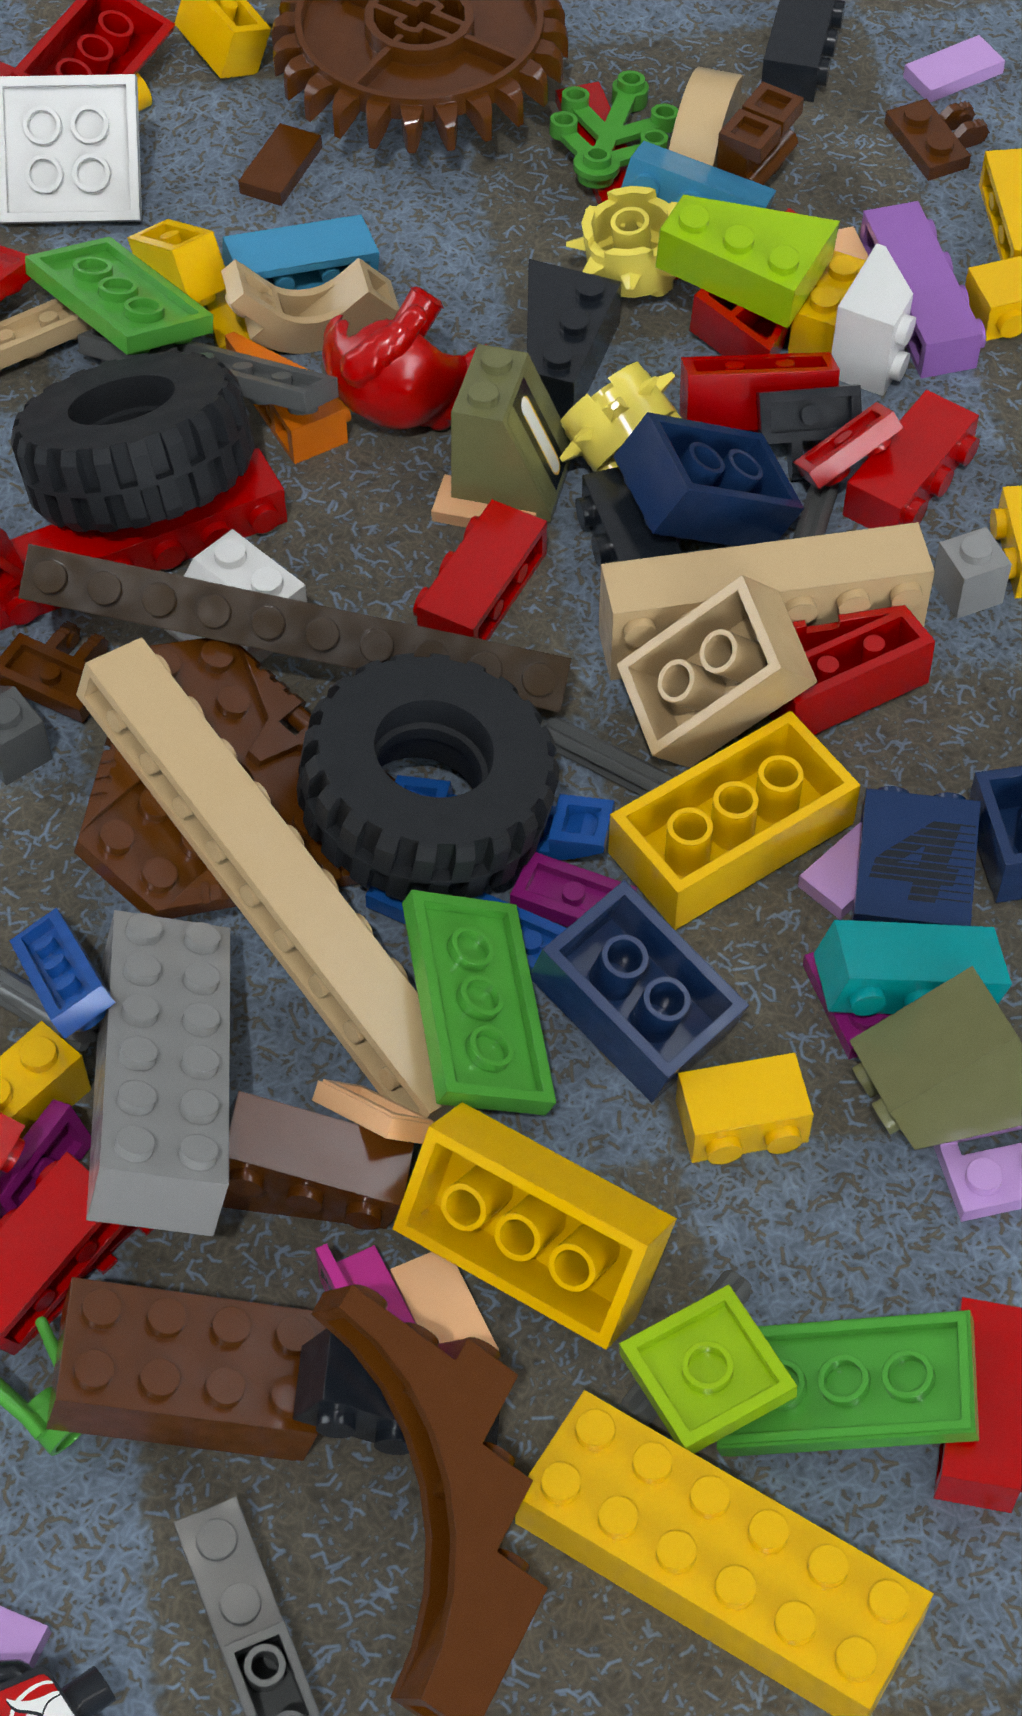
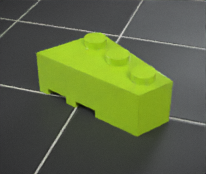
(747, 253)

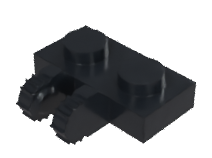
(805, 416)

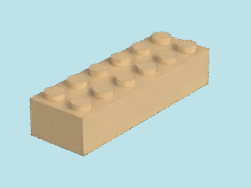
(812, 573)

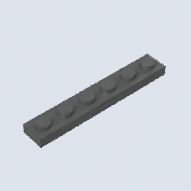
(258, 378)

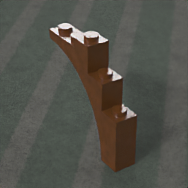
(473, 1591)

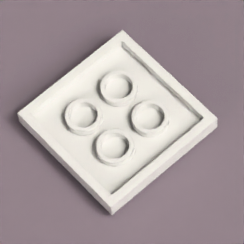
(69, 149)

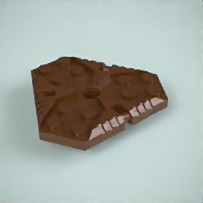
(131, 836)

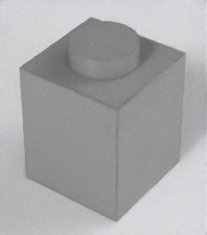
(971, 572)

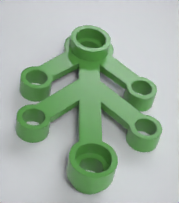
(601, 163)

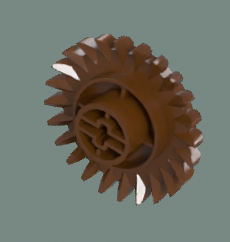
(419, 61)

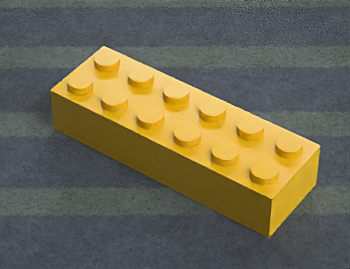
(723, 1559)

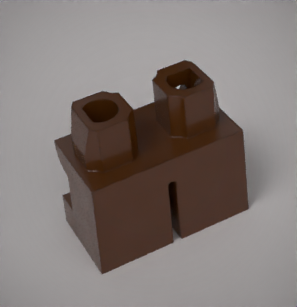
(759, 134)

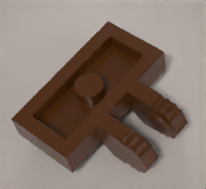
(930, 138)
(48, 671)

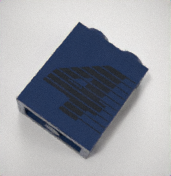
(916, 858)

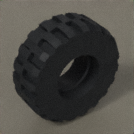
(133, 441)
(438, 714)

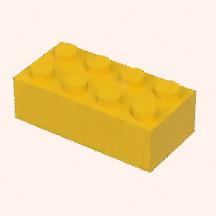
(732, 819)
(533, 1224)

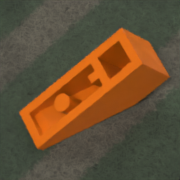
(298, 434)

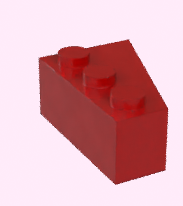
(733, 328)

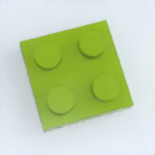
(707, 1370)

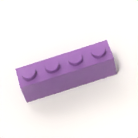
(945, 331)

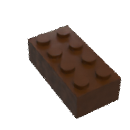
(180, 1370)

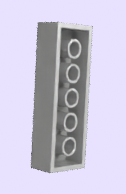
(162, 1077)

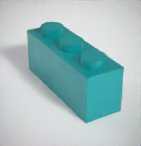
(891, 964)

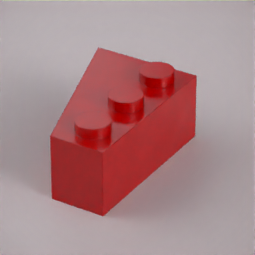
(860, 664)
(48, 1245)

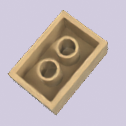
(716, 672)

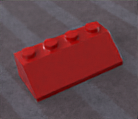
(98, 40)

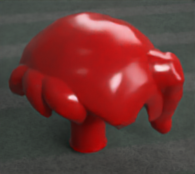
(392, 370)

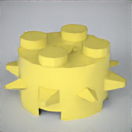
(624, 238)
(606, 419)

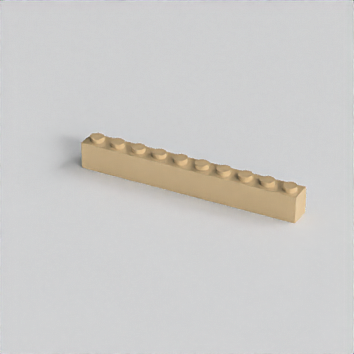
(264, 869)

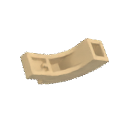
(704, 110)
(297, 318)

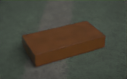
(280, 164)

